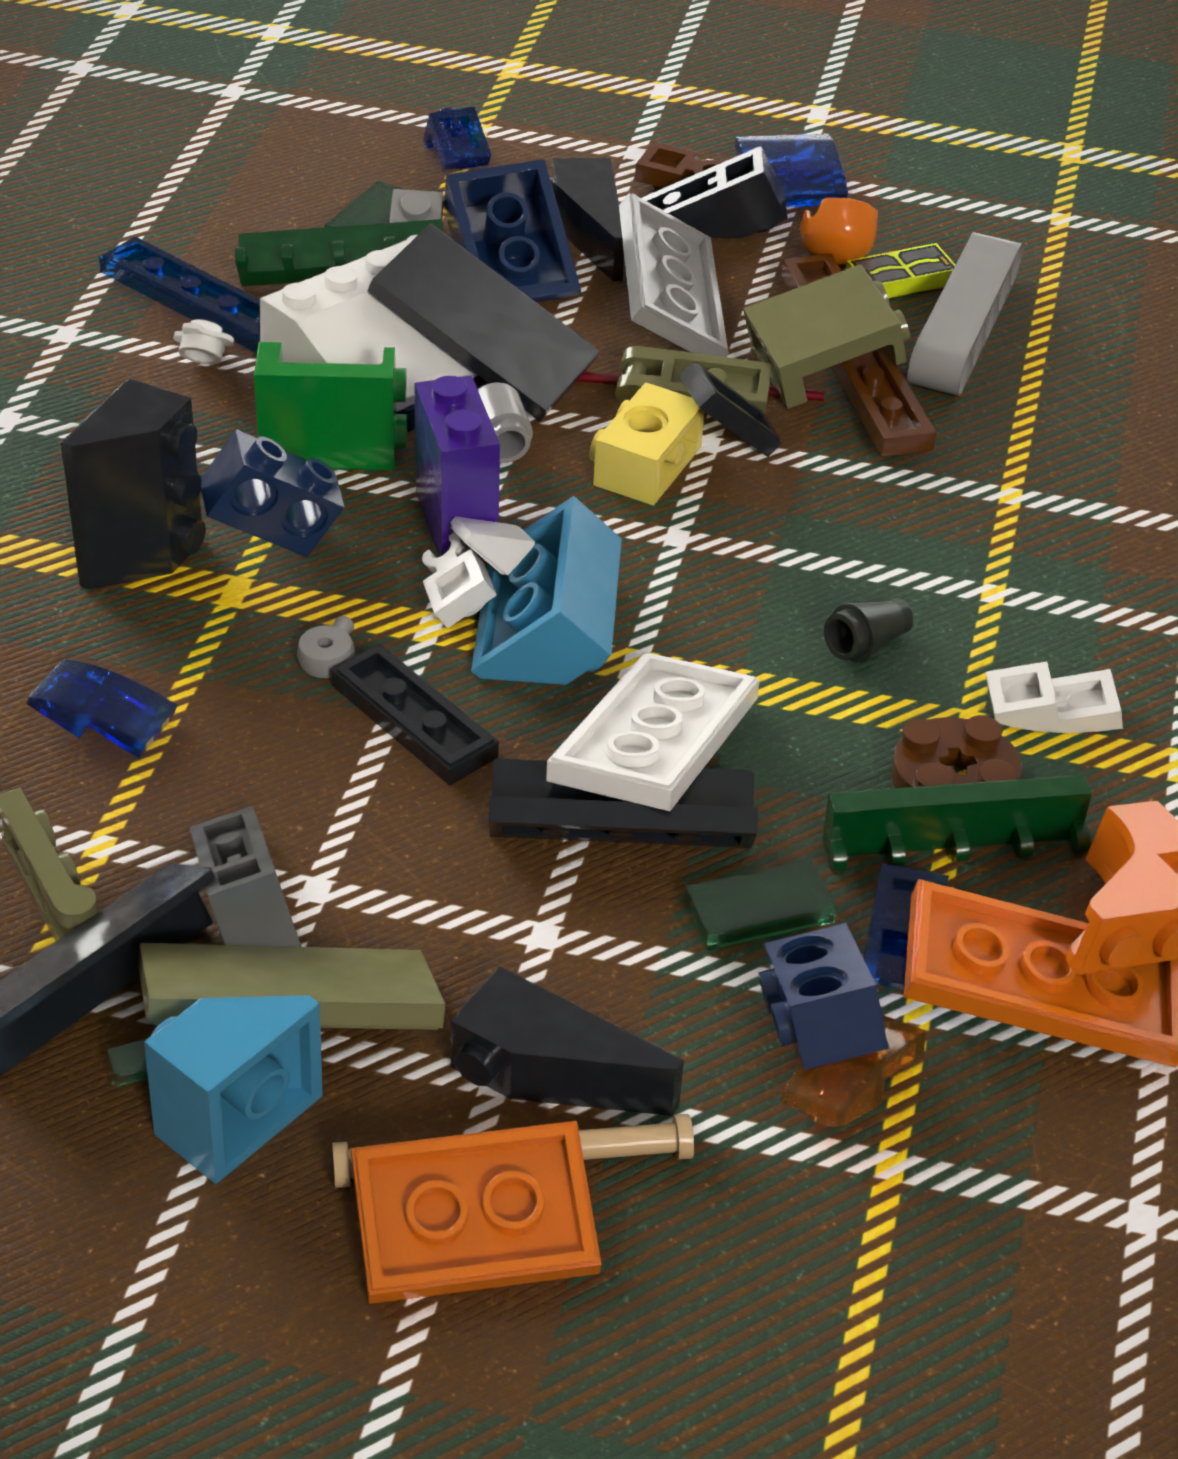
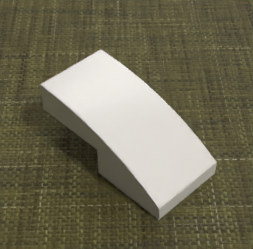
(1069, 704)

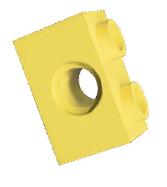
(647, 443)

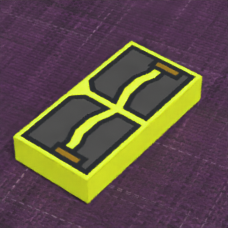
(908, 269)

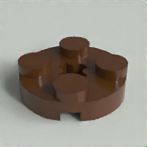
(935, 744)

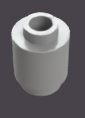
(508, 420)

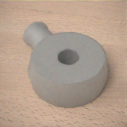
(326, 647)

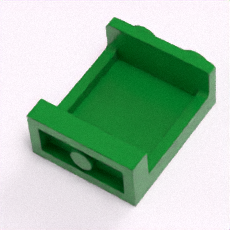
(332, 409)

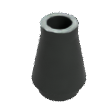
(864, 628)

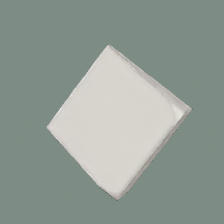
(495, 542)

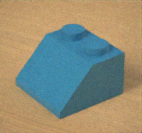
(232, 1076)

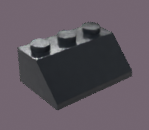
(133, 486)

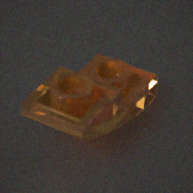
(854, 1086)

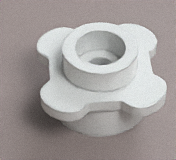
(202, 341)

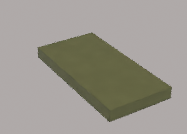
(351, 984)

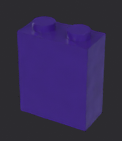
(454, 456)

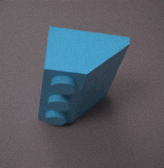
(556, 604)

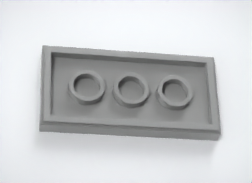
(671, 278)

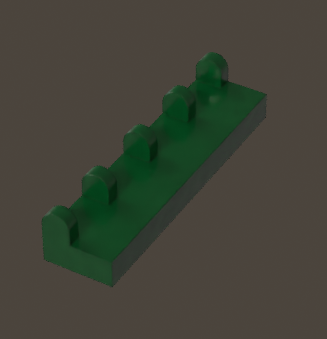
(305, 253)
(957, 818)

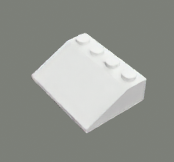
(342, 323)

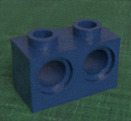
(271, 493)
(823, 997)

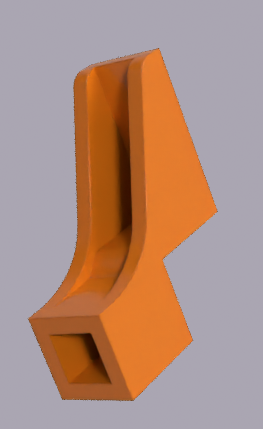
(1137, 908)

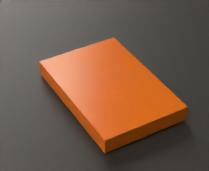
(474, 1212)

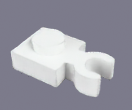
(457, 582)

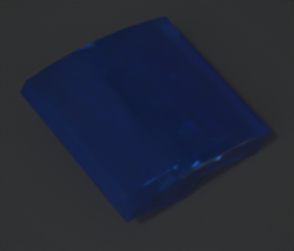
(804, 165)

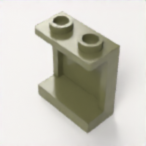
(823, 327)

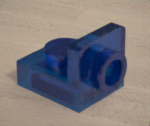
(457, 138)

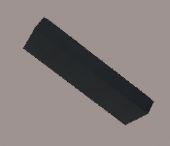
(415, 714)

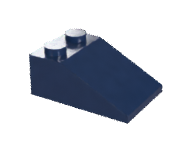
(513, 226)

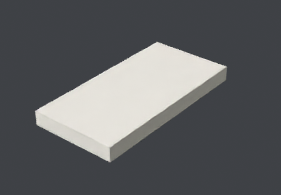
(653, 731)

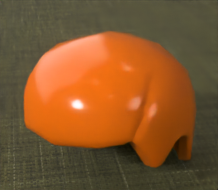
(840, 228)

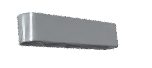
(964, 314)

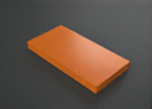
(1014, 970)

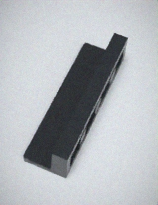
(710, 813)
(97, 958)

